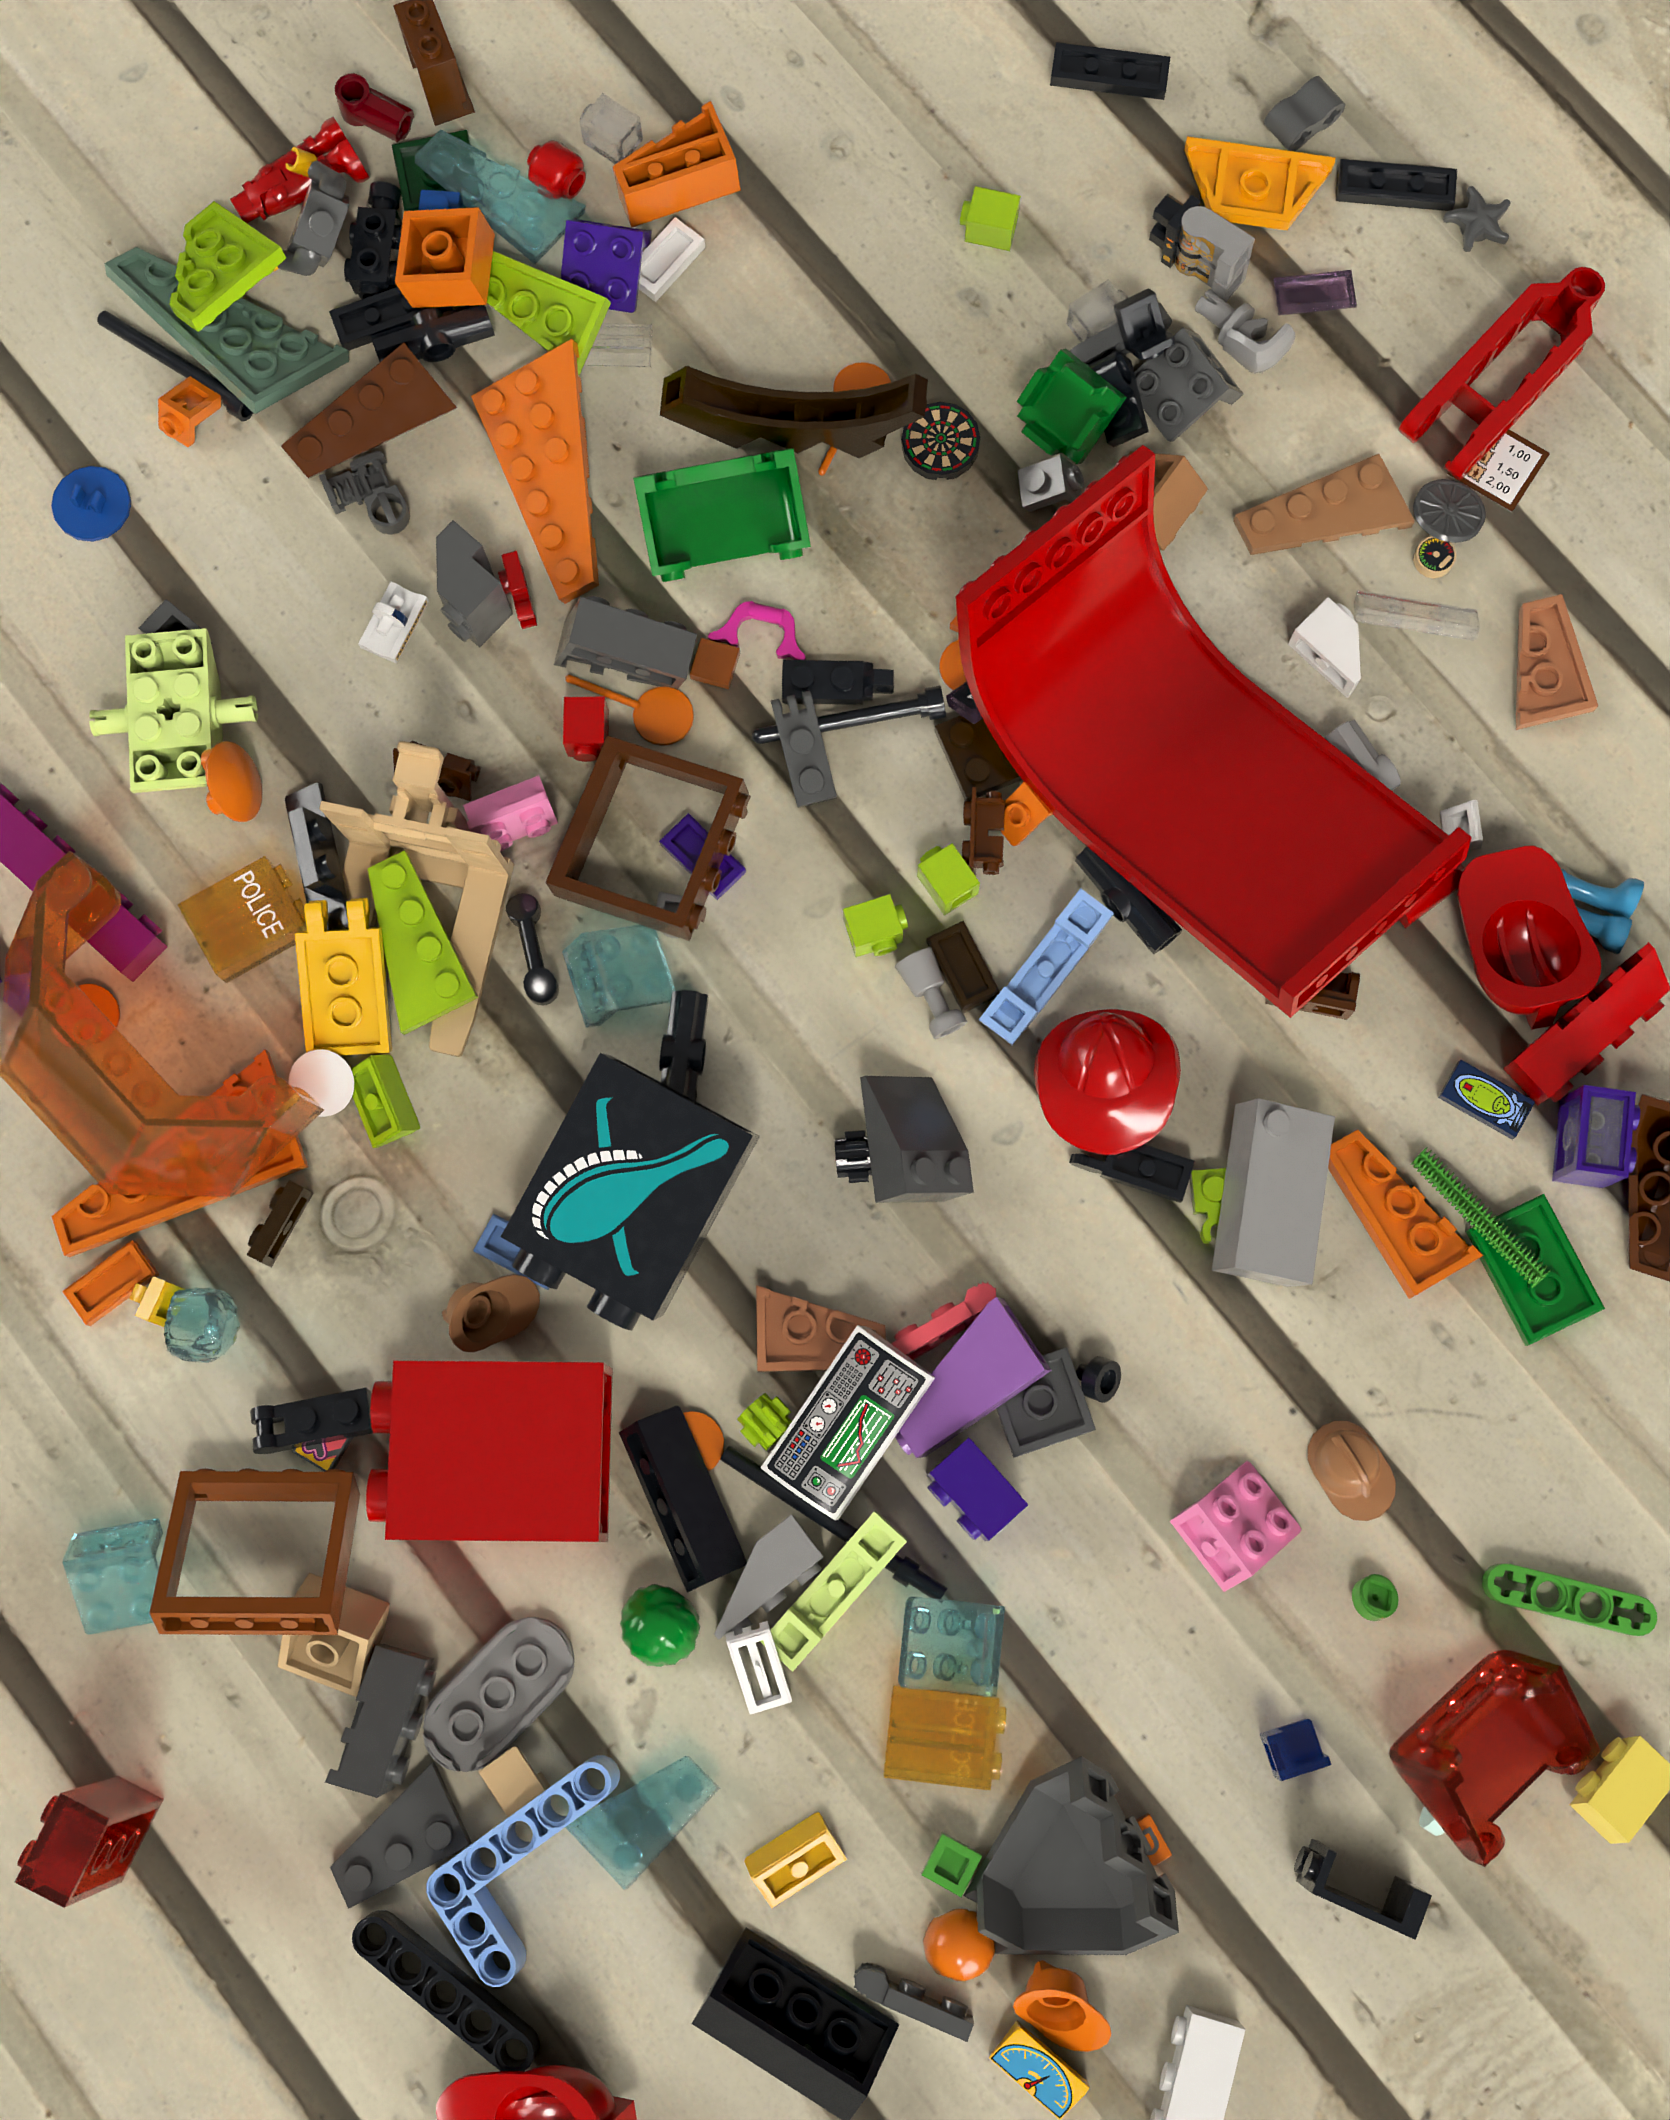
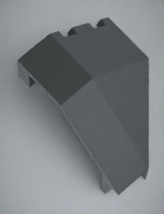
(1072, 1873)

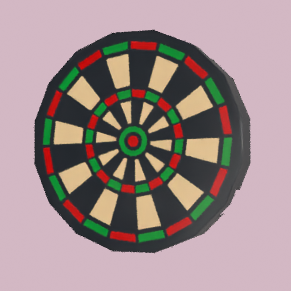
(941, 442)

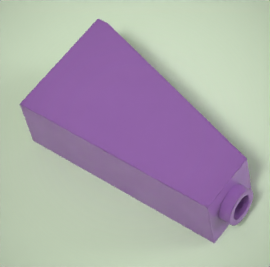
(973, 1379)

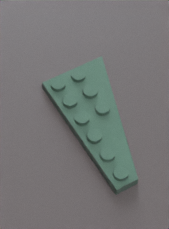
(241, 347)

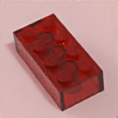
(87, 1840)

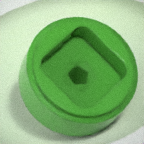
(1375, 1597)

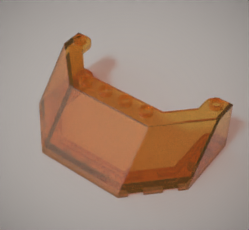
(98, 1086)

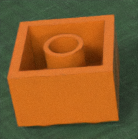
(445, 257)

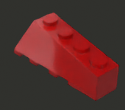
(1590, 1026)

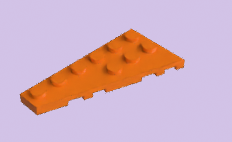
(544, 455)
(101, 1218)

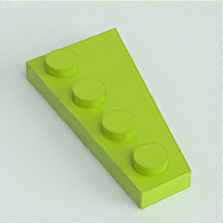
(418, 953)

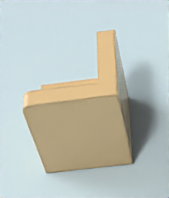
(513, 1780)

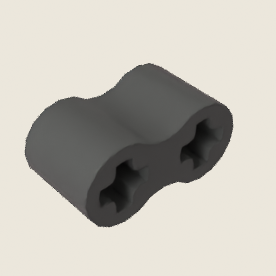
(1304, 114)

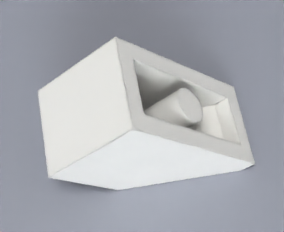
(1330, 645)

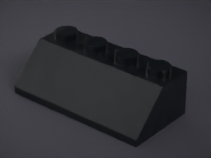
(796, 2025)

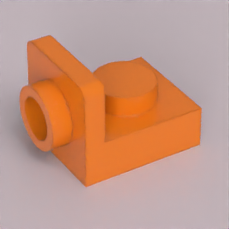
(185, 408)

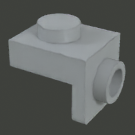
(1049, 483)

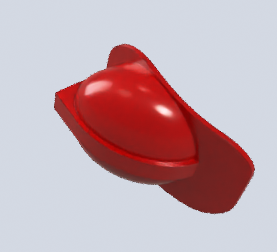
(1526, 933)
(536, 2094)

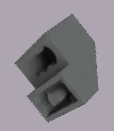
(467, 586)

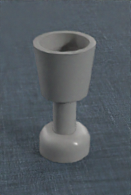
(924, 978)

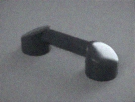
(538, 982)

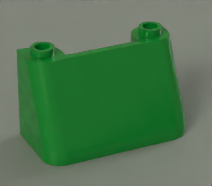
(722, 512)

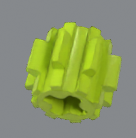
(765, 1421)

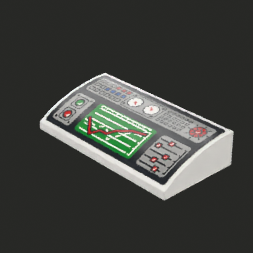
(847, 1422)

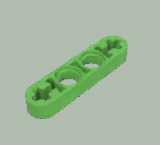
(1569, 1599)

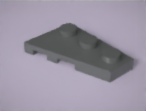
(403, 1840)

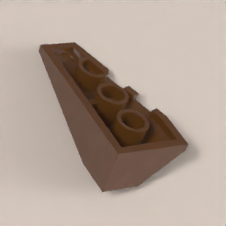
(1651, 1190)

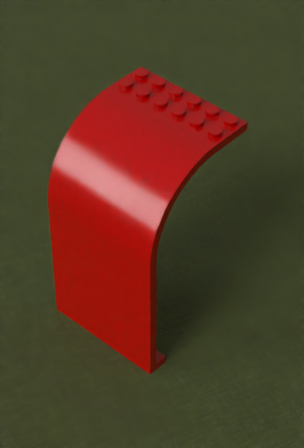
(1180, 761)

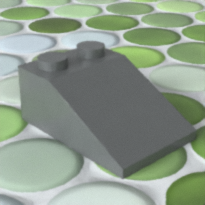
(913, 1142)

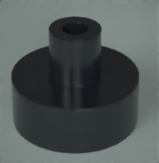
(1099, 1378)

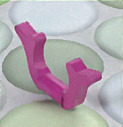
(752, 610)

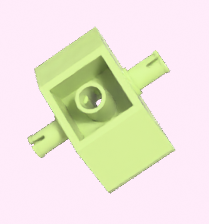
(168, 680)

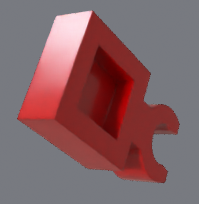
(514, 582)

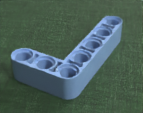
(508, 1850)

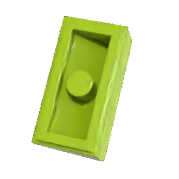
(383, 1100)

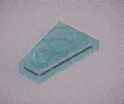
(642, 1821)

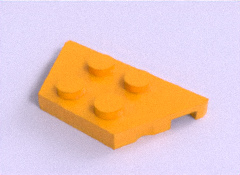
(1255, 182)

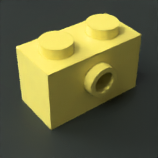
(1623, 1789)

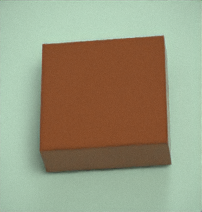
(715, 663)

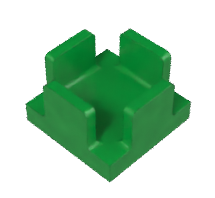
(1067, 407)

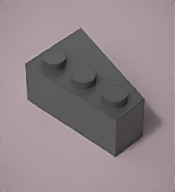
(626, 643)
(384, 1721)

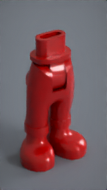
(279, 189)

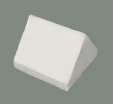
(1467, 818)

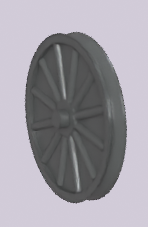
(1449, 510)

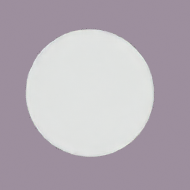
(325, 1078)

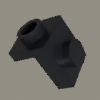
(1143, 325)

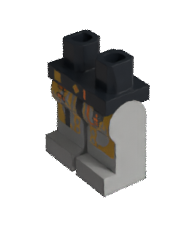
(1202, 244)

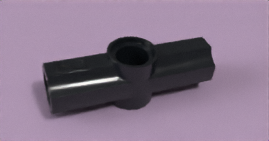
(436, 333)
(1129, 904)
(683, 1046)

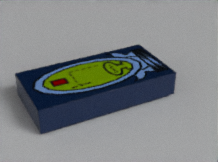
(1486, 1099)

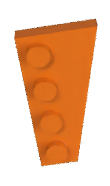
(1405, 1229)

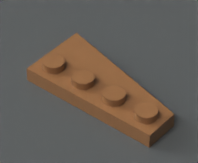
(1335, 506)

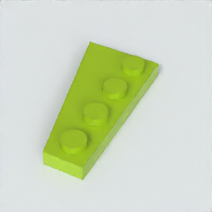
(545, 305)

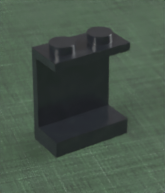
(1402, 1909)

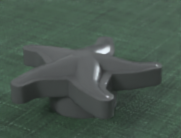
(1479, 220)

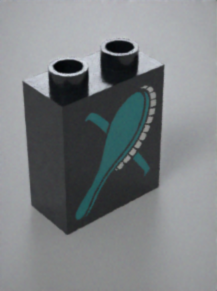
(627, 1192)

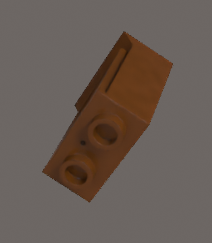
(434, 60)

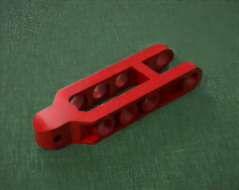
(1561, 306)

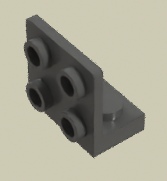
(1183, 384)

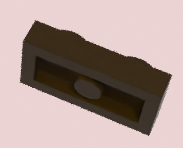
(286, 1209)

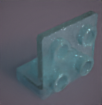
(617, 971)
(114, 1574)

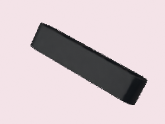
(422, 1989)

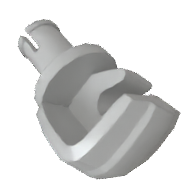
(1240, 332)

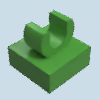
(951, 1864)

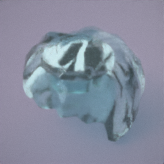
(200, 1324)

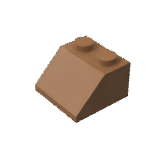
(1175, 495)

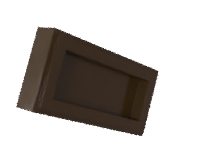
(963, 967)

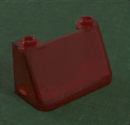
(1490, 1744)

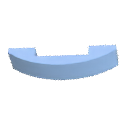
(1047, 967)

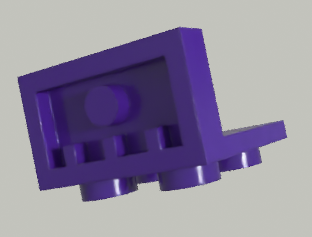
(605, 260)

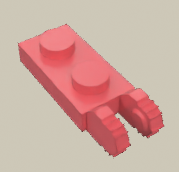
(945, 1322)

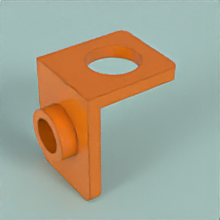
(1023, 814)

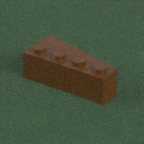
(371, 412)

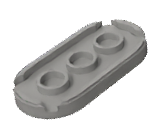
(498, 1694)

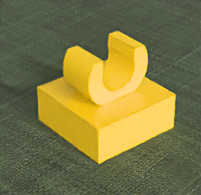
(154, 1300)

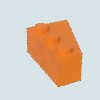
(678, 171)

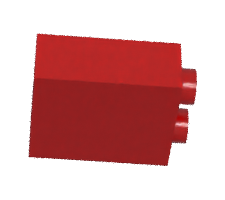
(493, 1451)

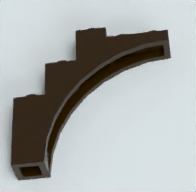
(792, 419)

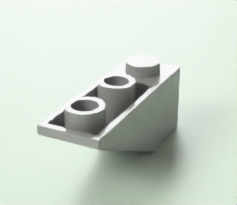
(774, 1563)

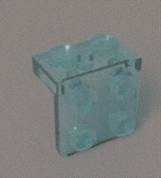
(951, 1646)

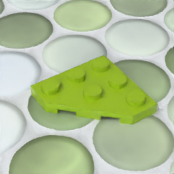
(219, 265)

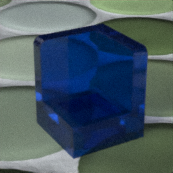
(1293, 1750)

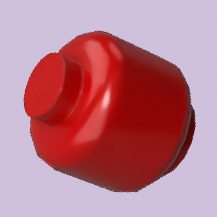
(556, 169)

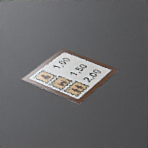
(1506, 470)

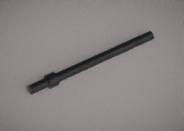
(905, 1570)

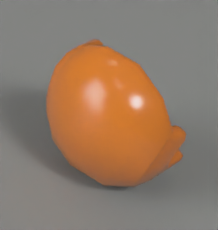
(956, 1946)

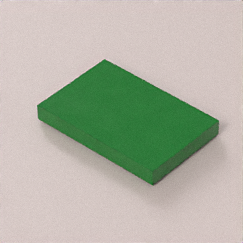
(1561, 1296)

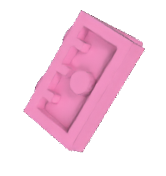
(512, 813)
(1236, 1527)

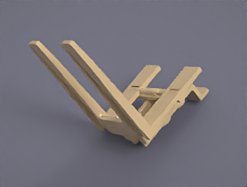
(441, 854)

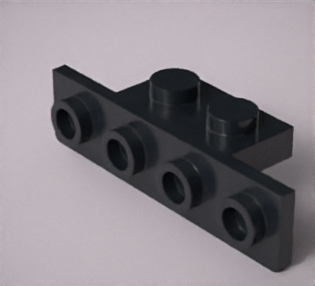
(317, 853)

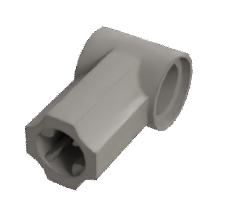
(1354, 743)

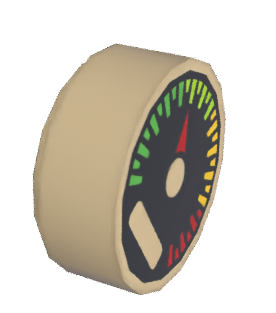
(1434, 557)

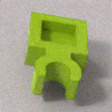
(1207, 1197)

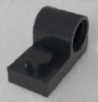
(1130, 418)

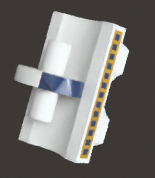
(393, 622)

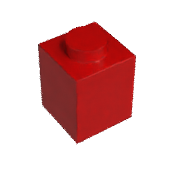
(585, 727)

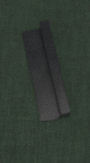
(683, 1498)

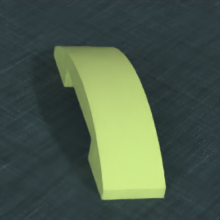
(835, 1589)

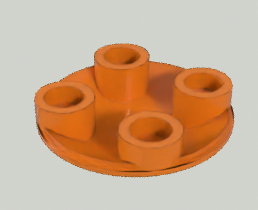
(232, 782)

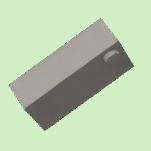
(1273, 1193)

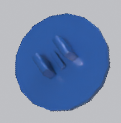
(91, 503)

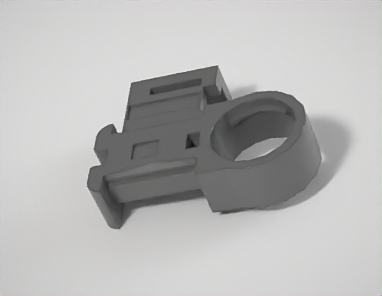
(373, 487)

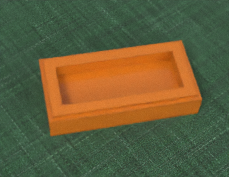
(110, 1283)

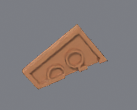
(1550, 666)
(801, 1334)

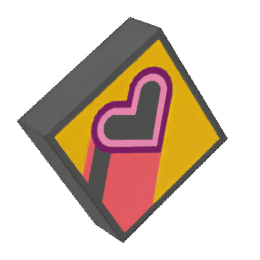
(324, 1455)

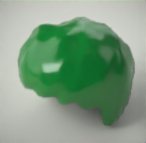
(659, 1625)

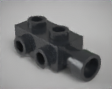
(375, 238)

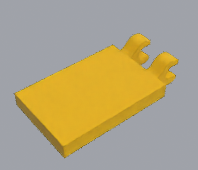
(343, 982)

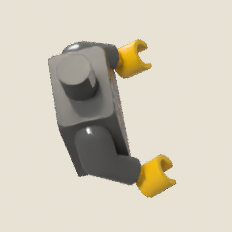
(319, 216)

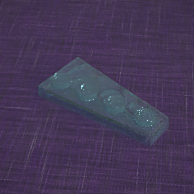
(510, 203)

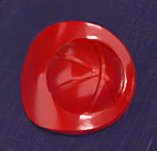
(1107, 1080)

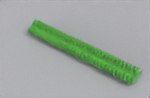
(1480, 1217)

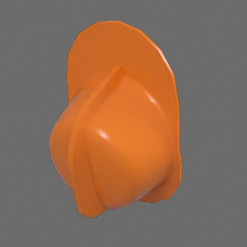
(1060, 2009)

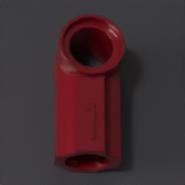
(372, 109)

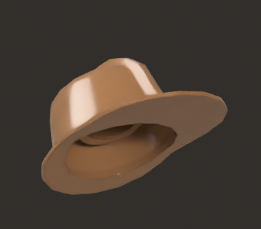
(490, 1311)
(1351, 1470)

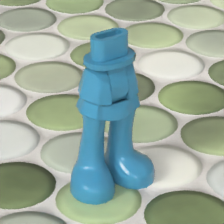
(1618, 901)

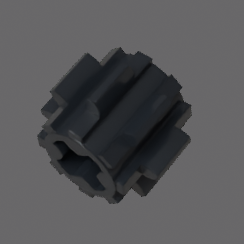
(853, 1157)

